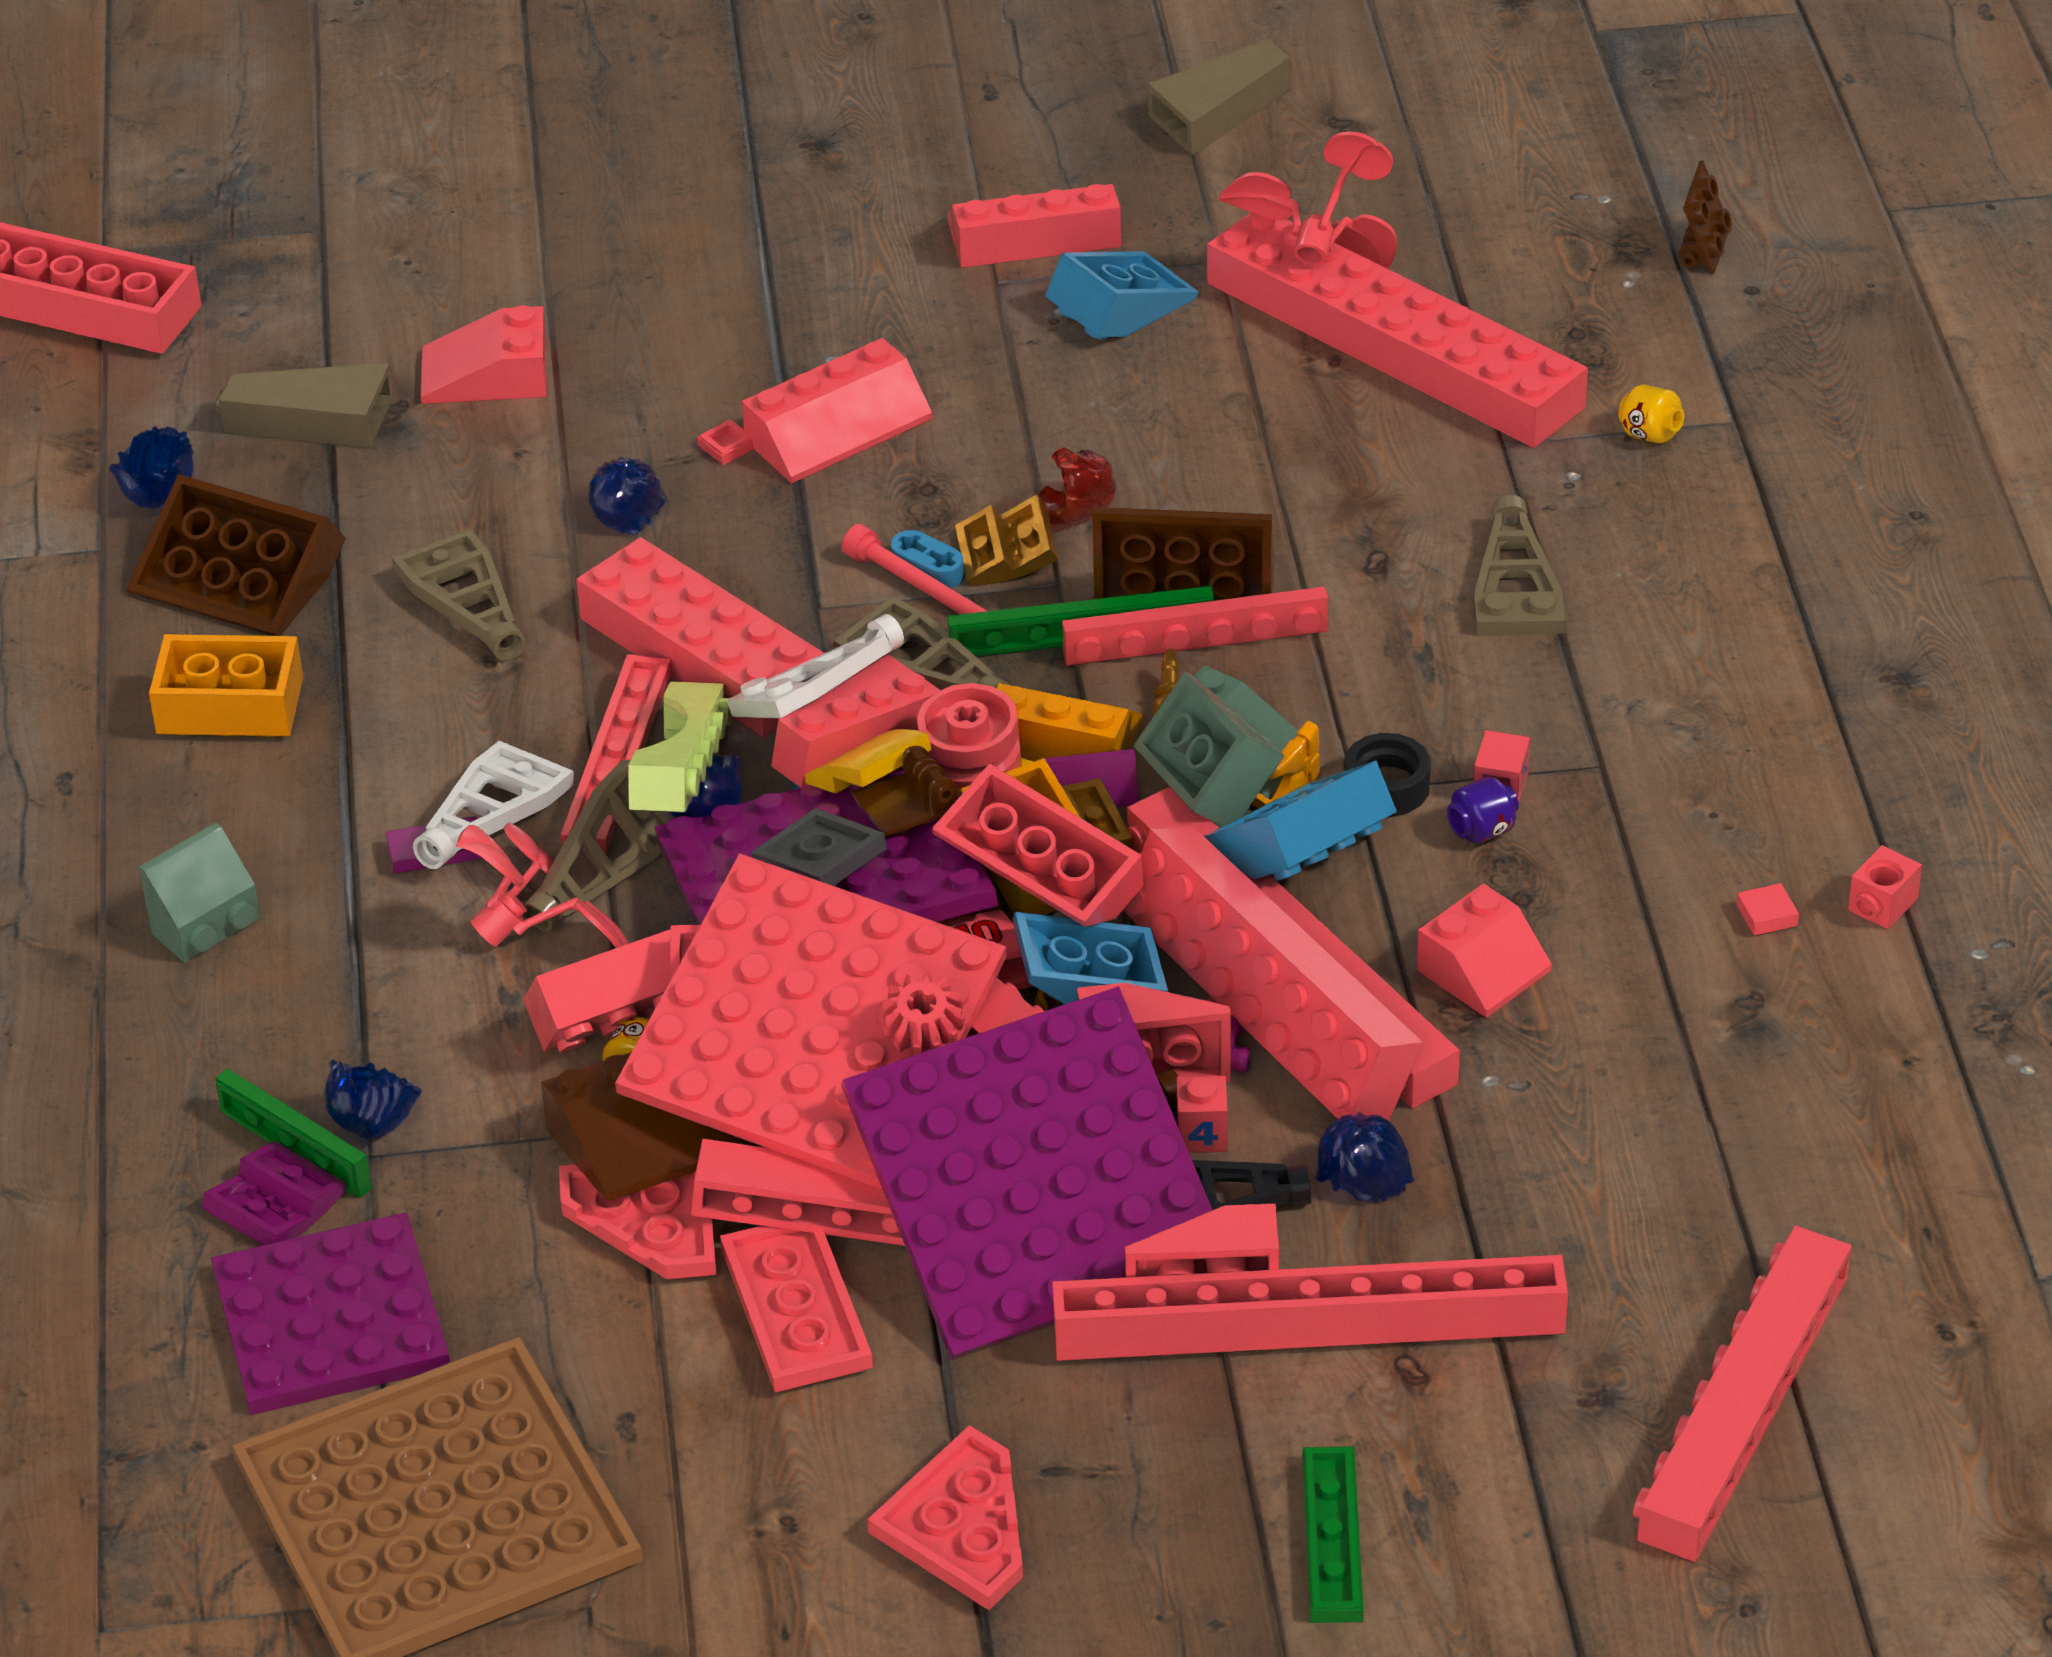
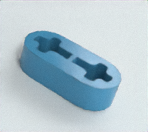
(930, 556)

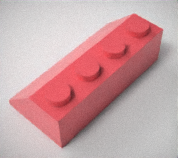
(1035, 225)
(835, 410)
(1042, 848)

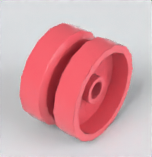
(970, 729)

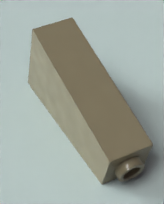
(1218, 94)
(309, 404)

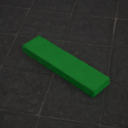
(282, 1124)
(1332, 1535)

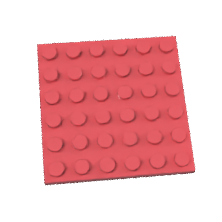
(787, 1005)

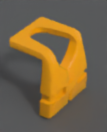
(1298, 765)

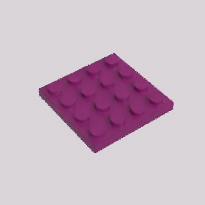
(329, 1313)

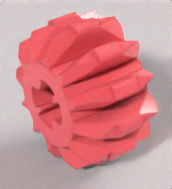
(922, 1014)

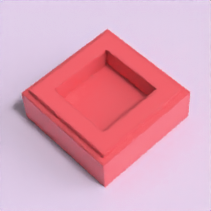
(726, 442)
(1767, 909)

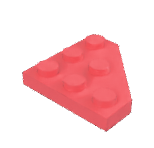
(645, 1225)
(959, 1519)

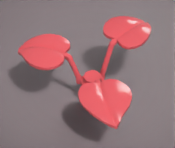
(1362, 235)
(505, 911)

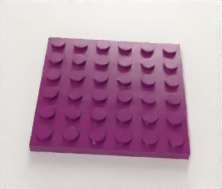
(912, 874)
(1024, 1163)

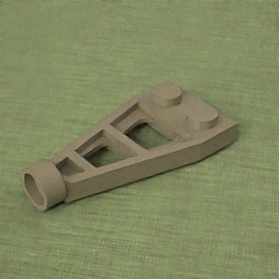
(458, 556)
(1516, 611)
(921, 625)
(638, 825)

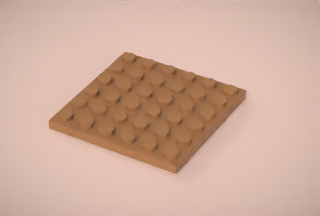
(436, 1504)

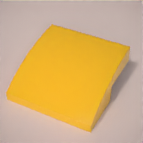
(867, 761)

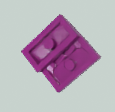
(274, 1195)

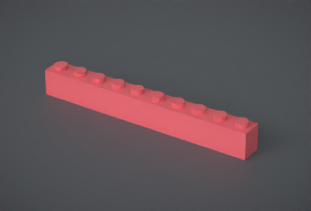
(1438, 1059)
(1309, 1307)

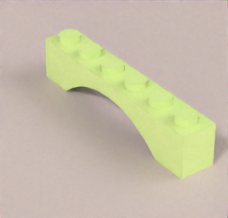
(670, 771)

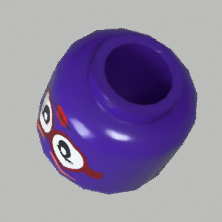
(1482, 810)

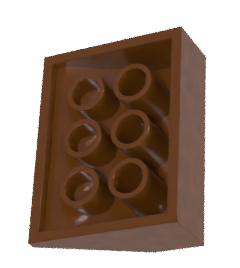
(1181, 550)
(235, 556)
(616, 1138)

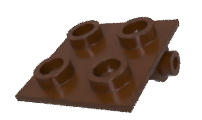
(1707, 223)
(909, 798)

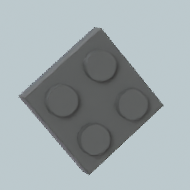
(822, 847)

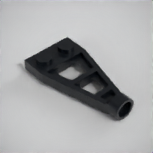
(1270, 1182)

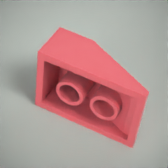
(488, 359)
(1177, 1029)
(1216, 1242)

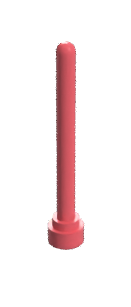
(863, 545)

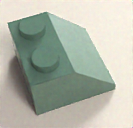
(198, 893)

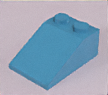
(1115, 291)
(1066, 955)

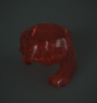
(1086, 485)

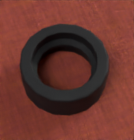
(1397, 752)

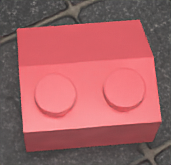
(1481, 951)

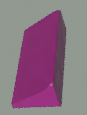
(1114, 768)

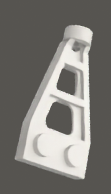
(814, 678)
(507, 768)

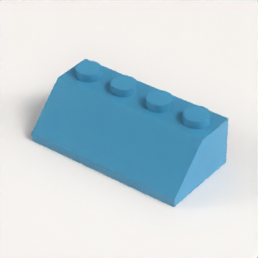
(1306, 823)

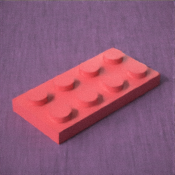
(796, 1305)

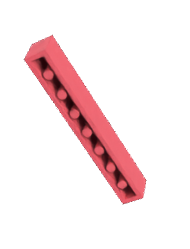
(1743, 1393)

